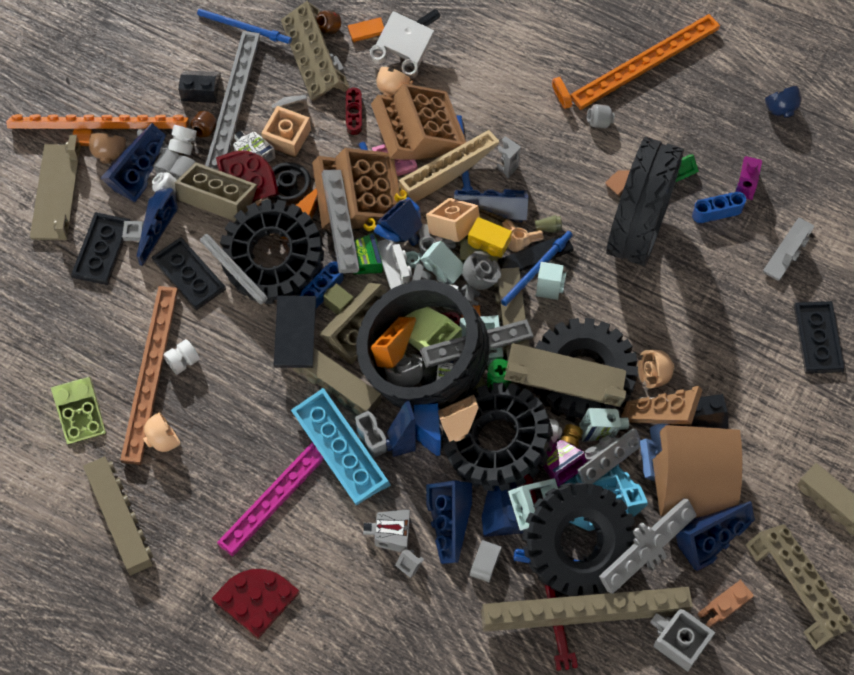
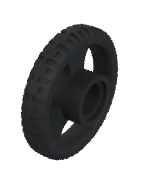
(290, 177)

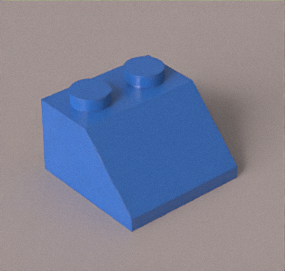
(427, 427)

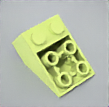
(432, 328)
(78, 410)

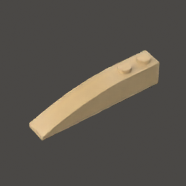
(447, 167)

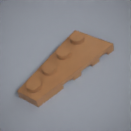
(665, 408)

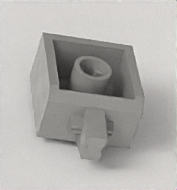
(679, 627)

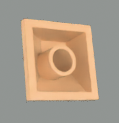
(458, 418)

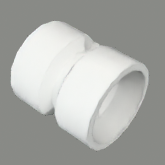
(182, 139)
(180, 357)

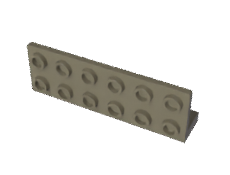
(311, 52)
(56, 191)
(566, 375)
(806, 581)

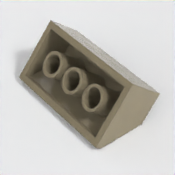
(215, 191)
(344, 328)

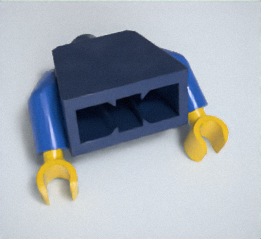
(399, 222)

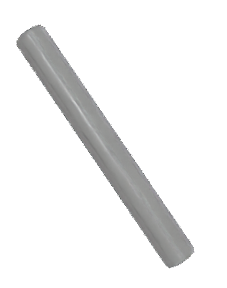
(233, 268)

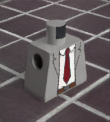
(390, 530)

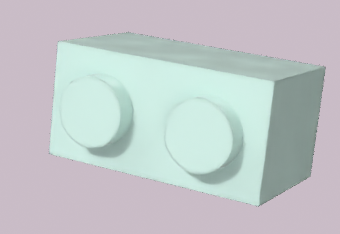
(442, 263)
(550, 280)

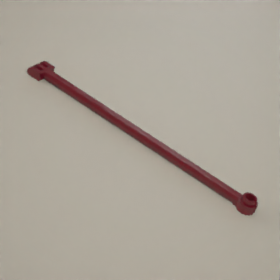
(564, 655)

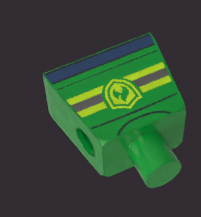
(368, 255)

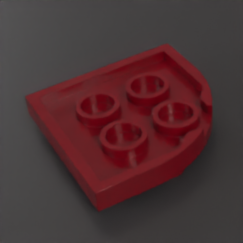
(251, 168)
(256, 598)

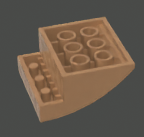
(417, 123)
(368, 184)
(698, 467)

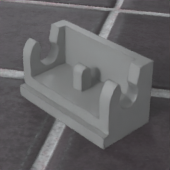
(510, 157)

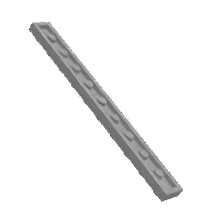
(233, 97)

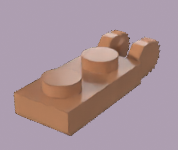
(727, 603)

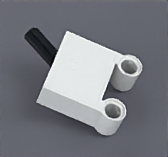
(406, 39)

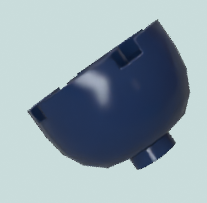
(784, 102)

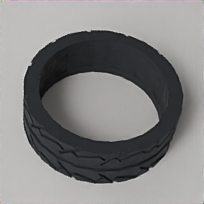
(644, 201)
(403, 301)

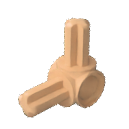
(520, 237)

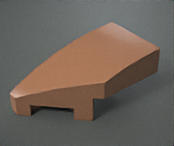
(617, 181)

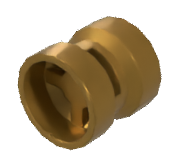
(572, 434)

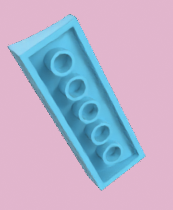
(340, 447)

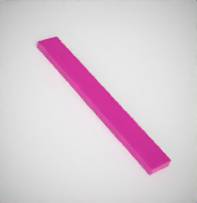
(271, 500)

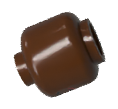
(329, 21)
(203, 123)

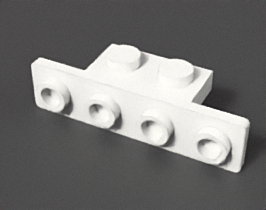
(394, 263)

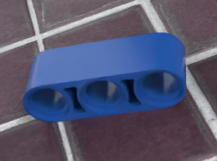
(710, 205)
(323, 278)

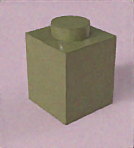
(337, 298)

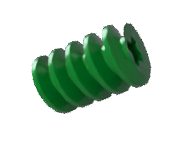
(496, 373)

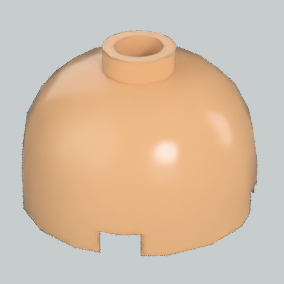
(390, 82)
(655, 368)
(160, 434)

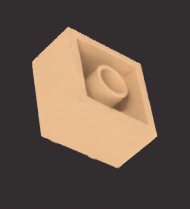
(286, 131)
(452, 219)

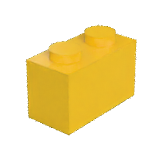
(489, 237)

